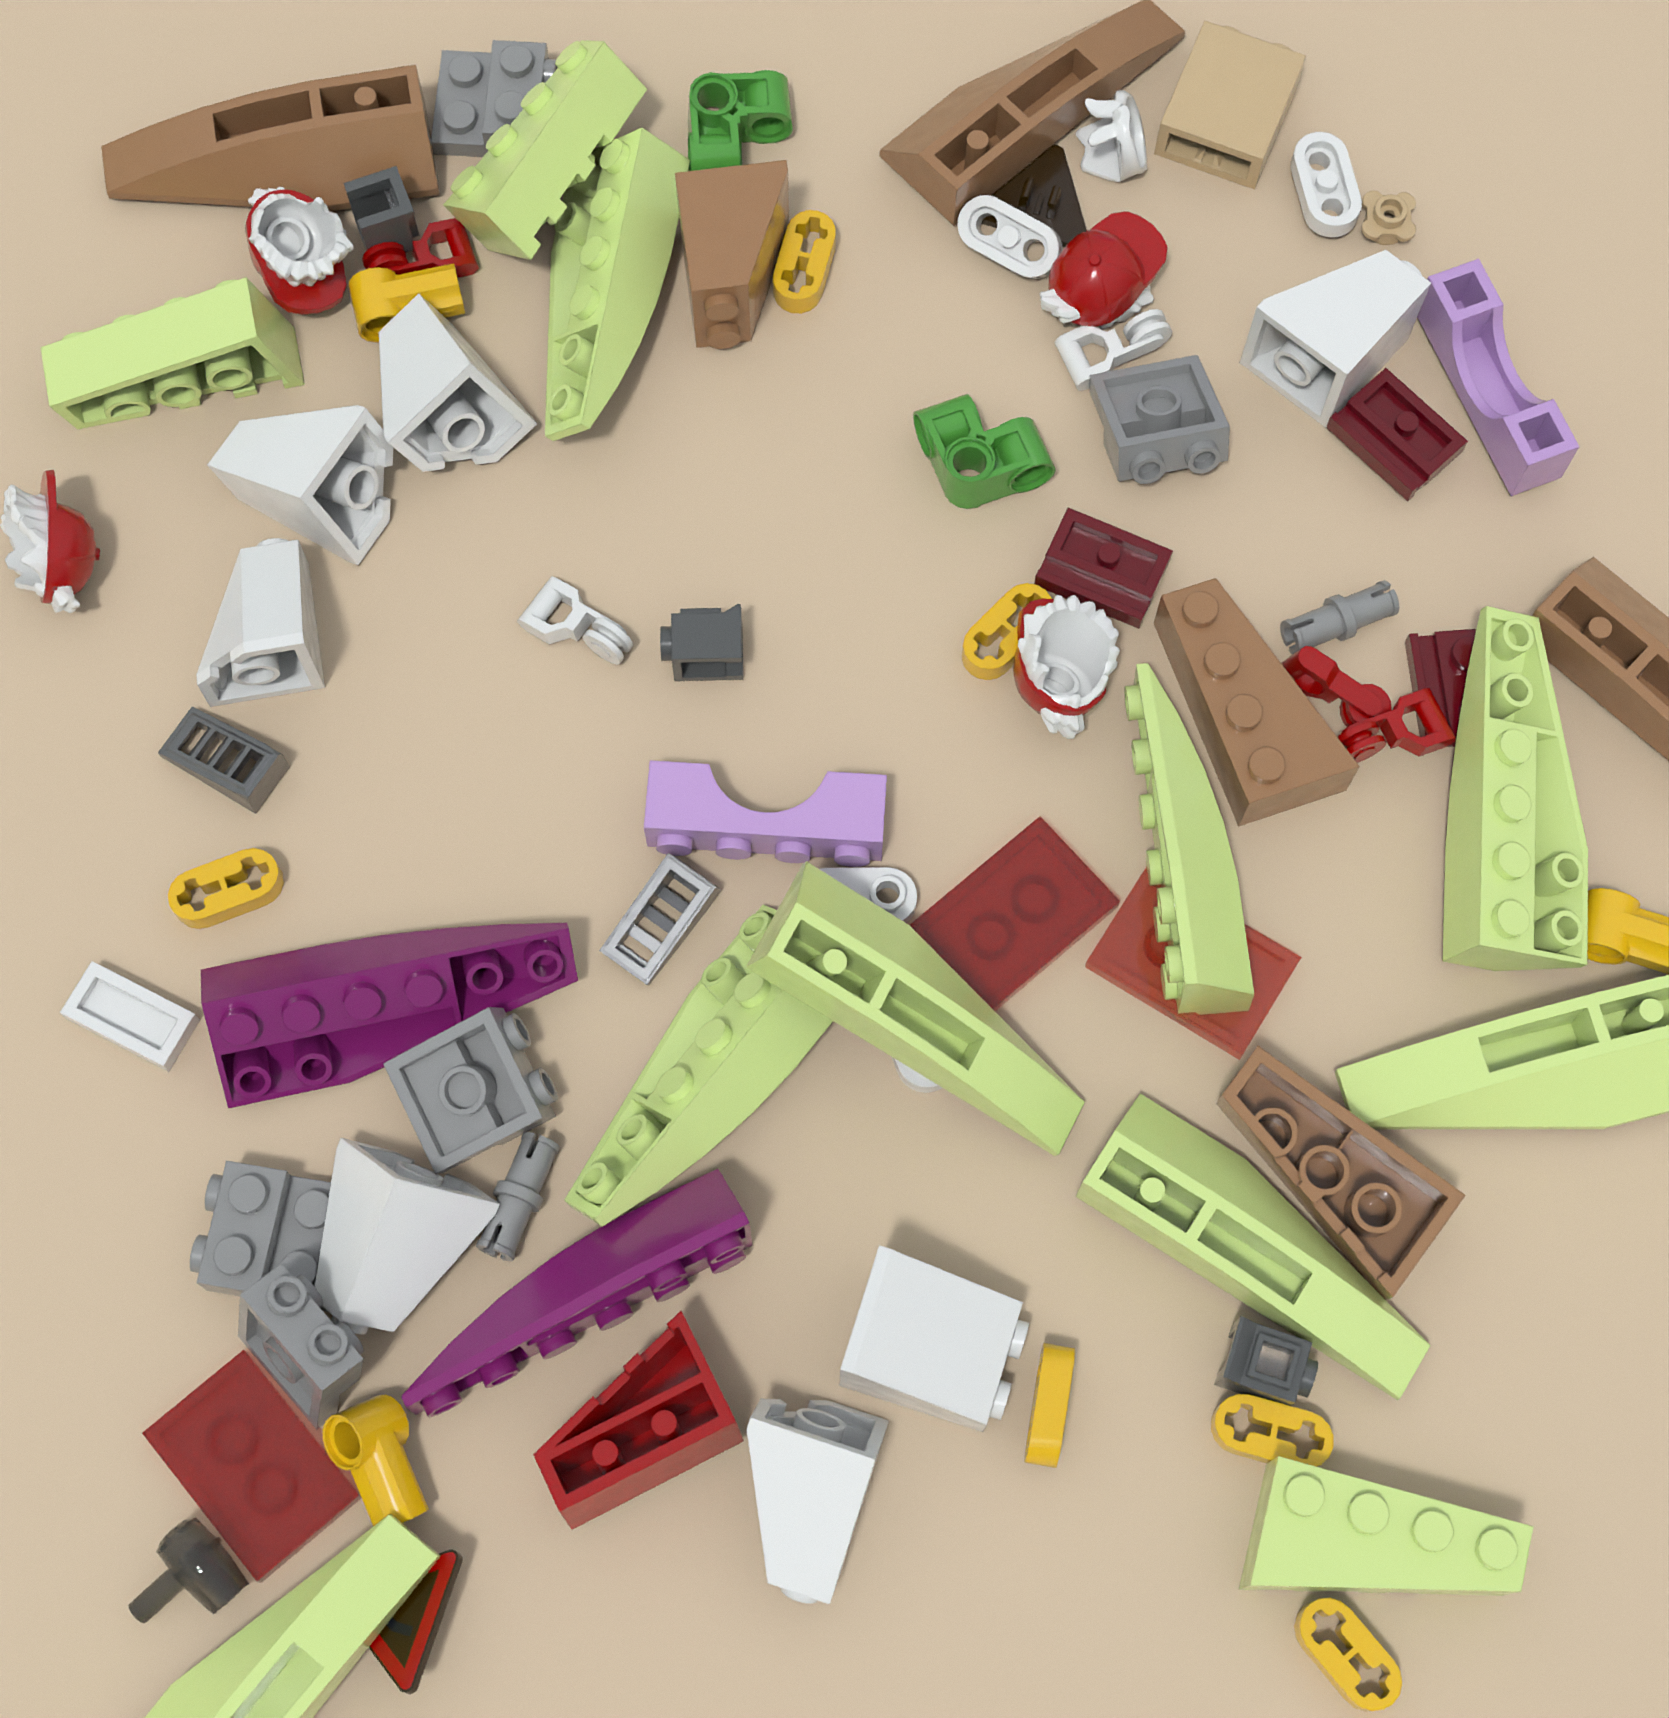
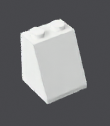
(1334, 332)
(933, 1342)

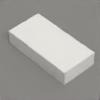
(130, 1016)

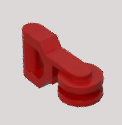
(393, 256)
(1321, 679)
(1361, 737)

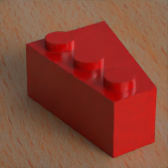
(640, 1430)

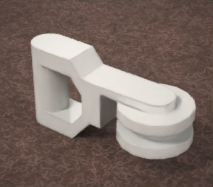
(1144, 332)
(605, 639)

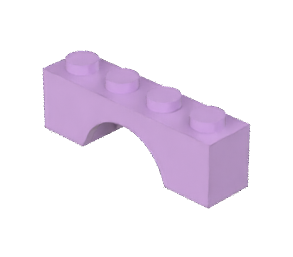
(1521, 432)
(835, 822)

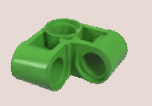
(752, 110)
(1007, 456)

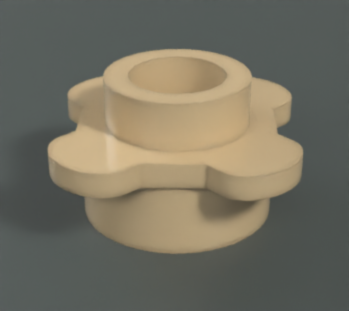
(1384, 229)

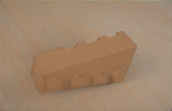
(1248, 709)
(1348, 1176)

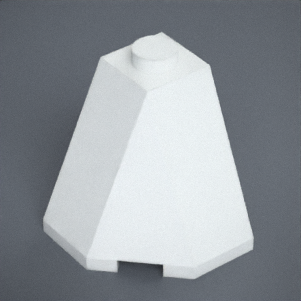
(442, 395)
(313, 475)
(264, 629)
(391, 1234)
(809, 1489)

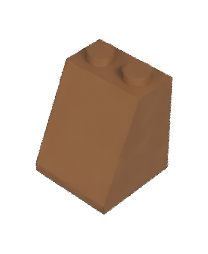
(730, 245)

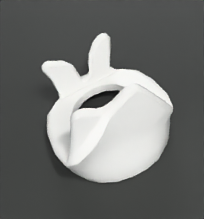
(1116, 142)

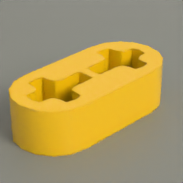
(815, 264)
(997, 623)
(222, 875)
(1049, 1405)
(1276, 1418)
(1359, 1644)

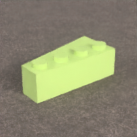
(545, 149)
(172, 356)
(1366, 1537)

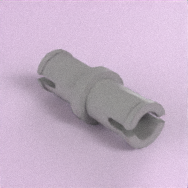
(1340, 617)
(518, 1196)

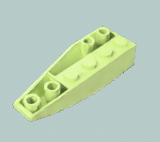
(607, 274)
(1513, 813)
(1192, 861)
(908, 1002)
(1546, 1068)
(703, 1080)
(1248, 1240)
(309, 1638)

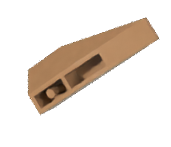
(1020, 110)
(286, 137)
(1611, 648)

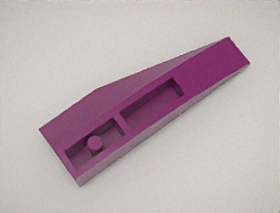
(353, 1004)
(590, 1285)

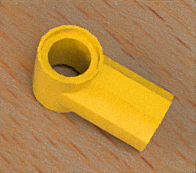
(381, 295)
(1625, 932)
(370, 1445)

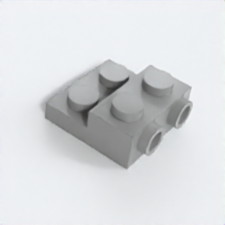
(484, 93)
(1160, 419)
(472, 1088)
(256, 1225)
(299, 1342)

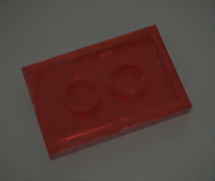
(1016, 914)
(1133, 962)
(252, 1466)

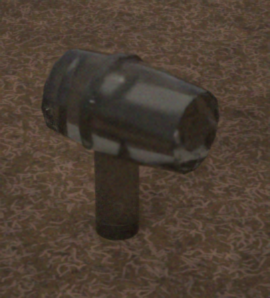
(196, 1563)

